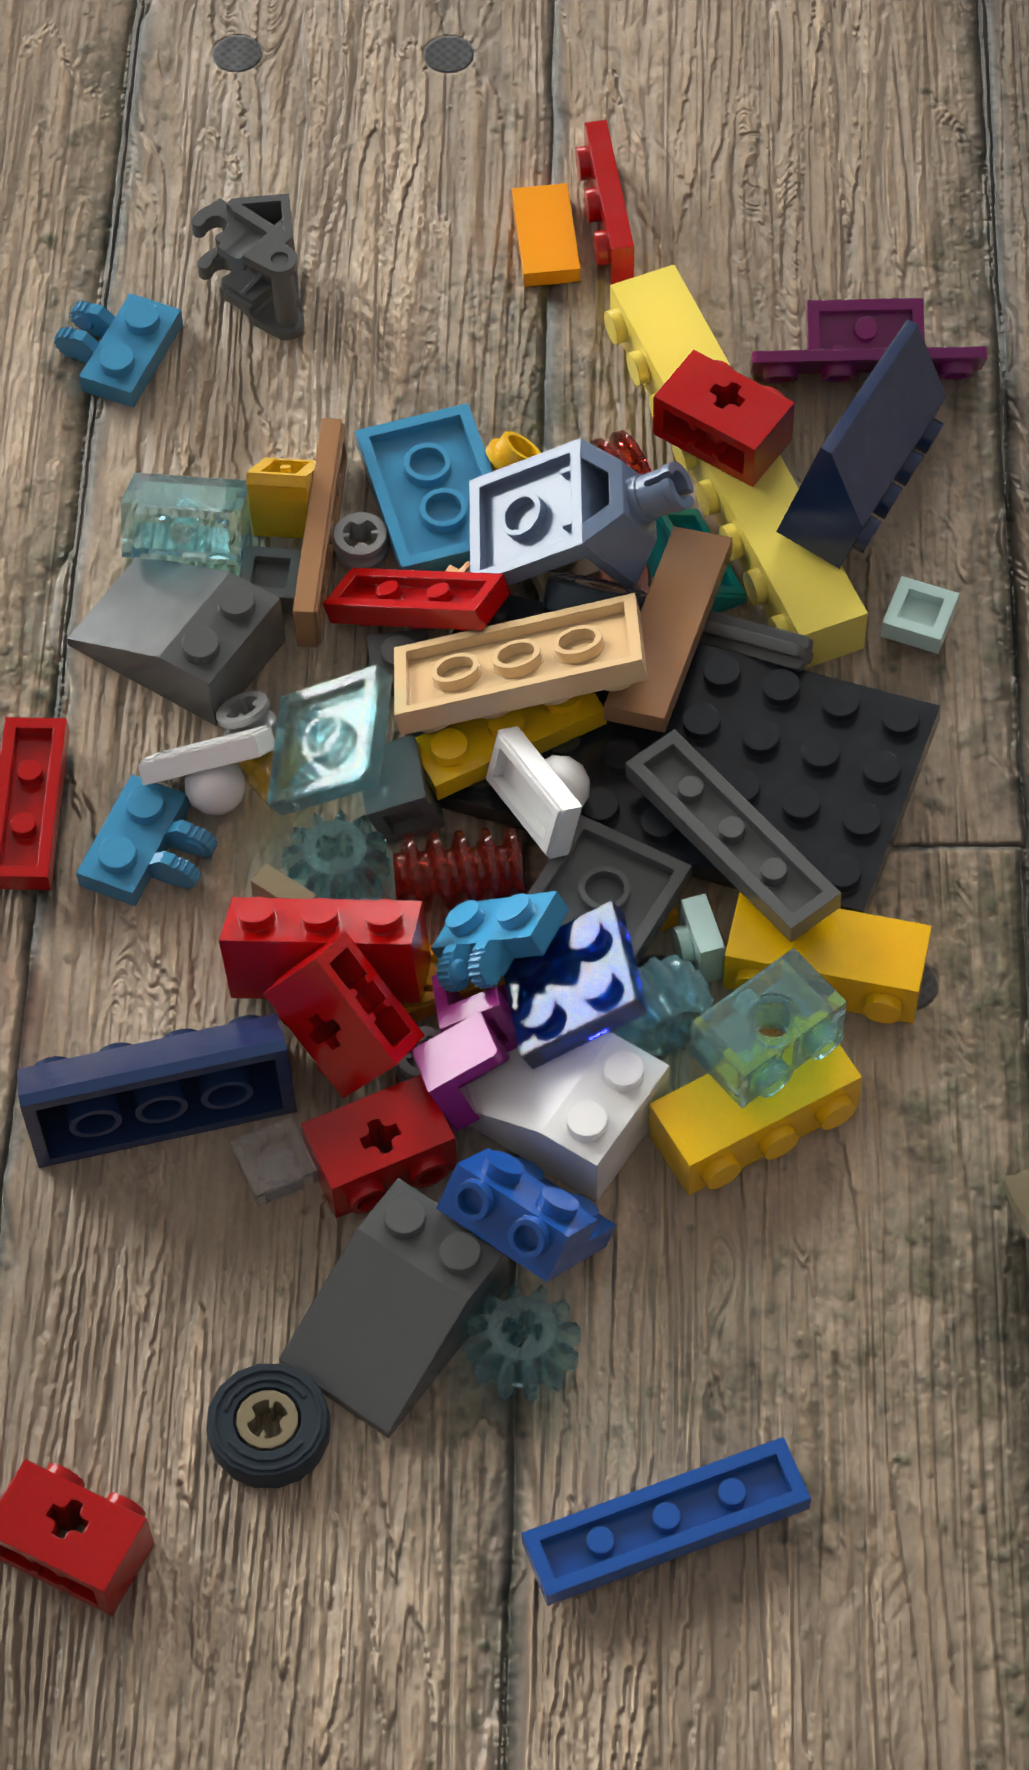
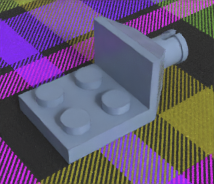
(568, 509)

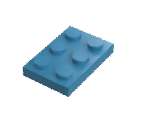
(421, 484)

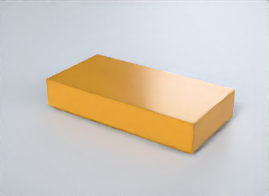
(545, 235)

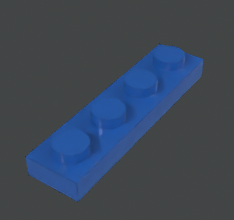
(665, 1521)

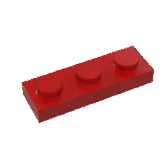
(605, 202)
(416, 599)
(31, 799)

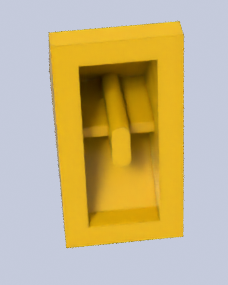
(279, 496)

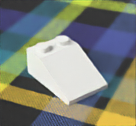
(575, 1112)

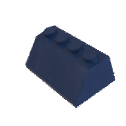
(869, 453)
(156, 1089)

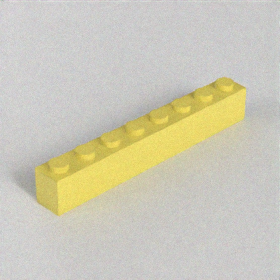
(796, 588)

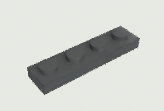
(733, 835)

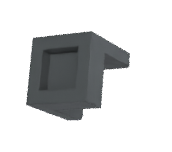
(403, 799)

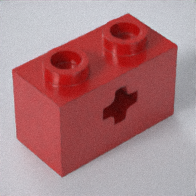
(723, 417)
(344, 1015)
(396, 1119)
(86, 1565)

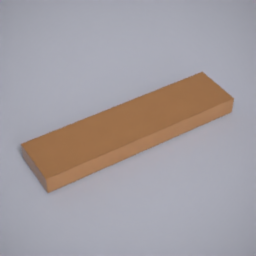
(318, 539)
(672, 626)

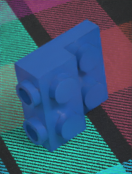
(524, 1213)

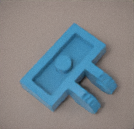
(129, 346)
(135, 843)
(487, 936)

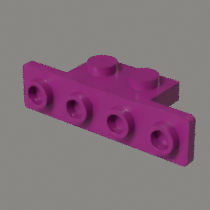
(852, 338)

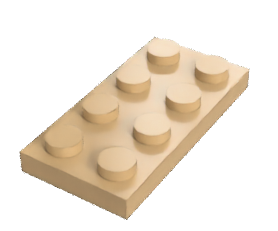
(519, 665)

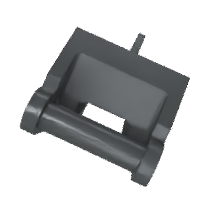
(261, 257)

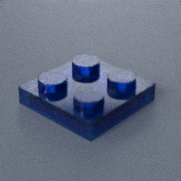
(577, 988)

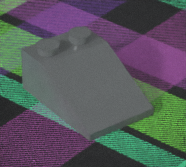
(183, 632)
(395, 1308)

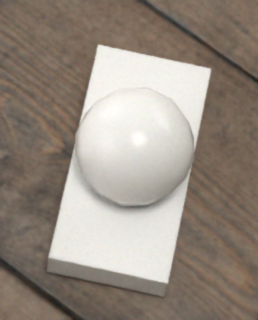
(211, 768)
(539, 791)

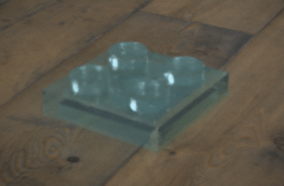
(330, 740)

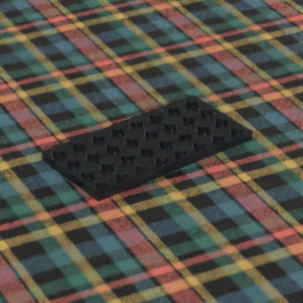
(802, 747)

